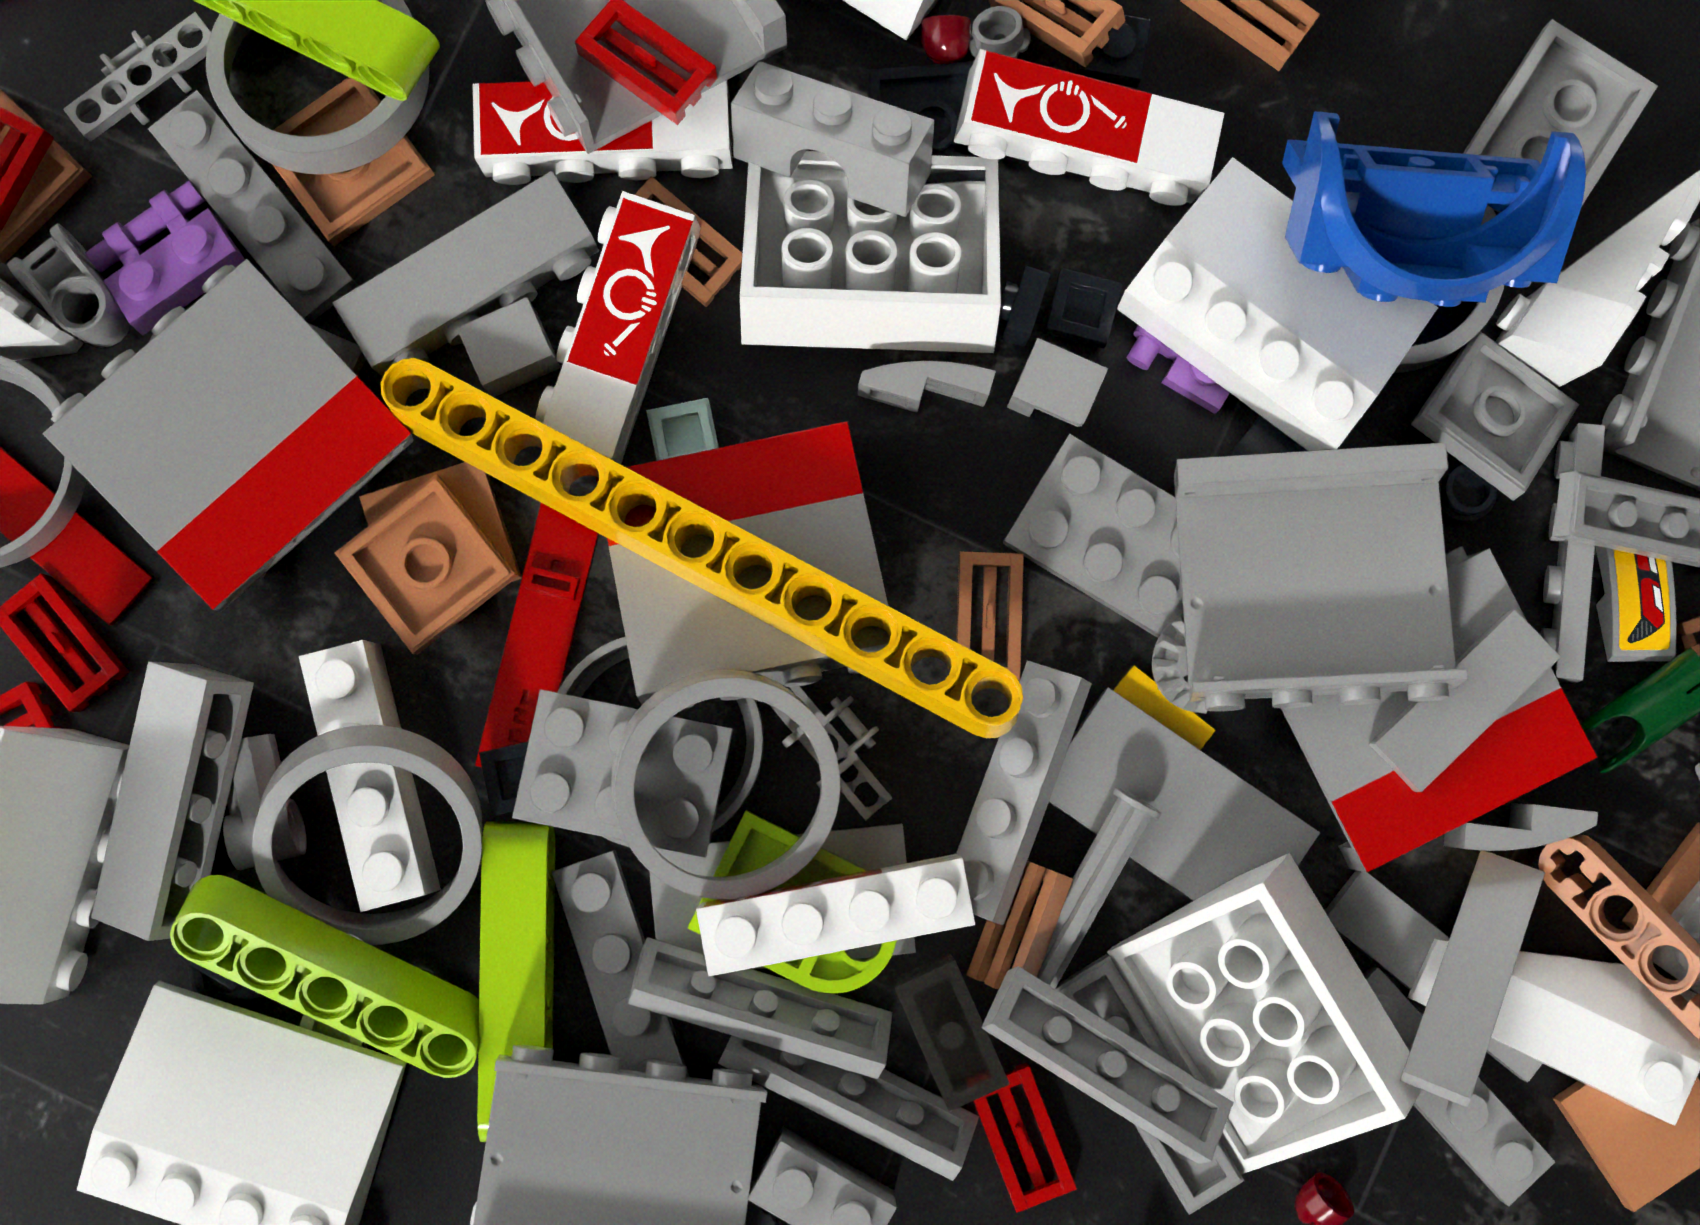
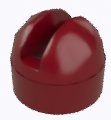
(946, 37)
(1323, 1202)

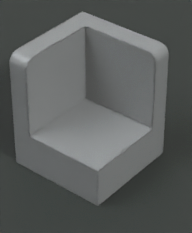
(509, 347)
(1057, 384)

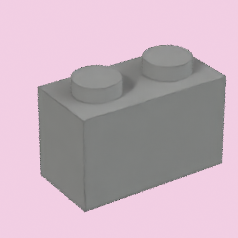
(817, 1188)

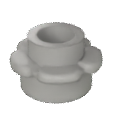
(999, 31)

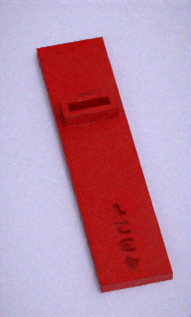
(79, 556)
(540, 626)

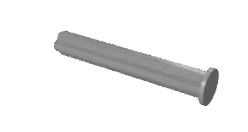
(1095, 880)

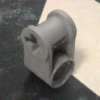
(66, 285)

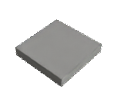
(1495, 415)

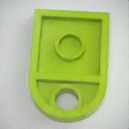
(762, 842)

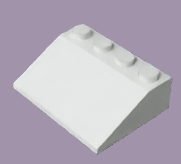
(862, 276)
(1261, 323)
(53, 841)
(1269, 1014)
(239, 1118)

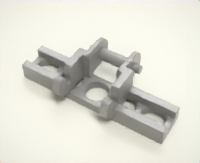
(118, 71)
(860, 732)

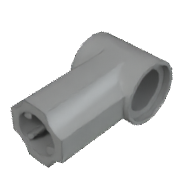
(254, 766)

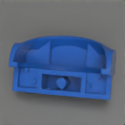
(1415, 216)

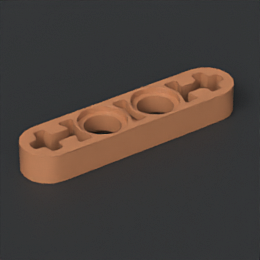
(1634, 946)

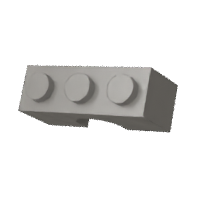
(875, 143)

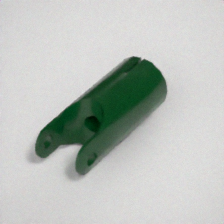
(1657, 705)

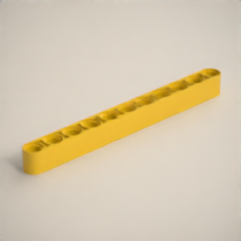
(717, 572)

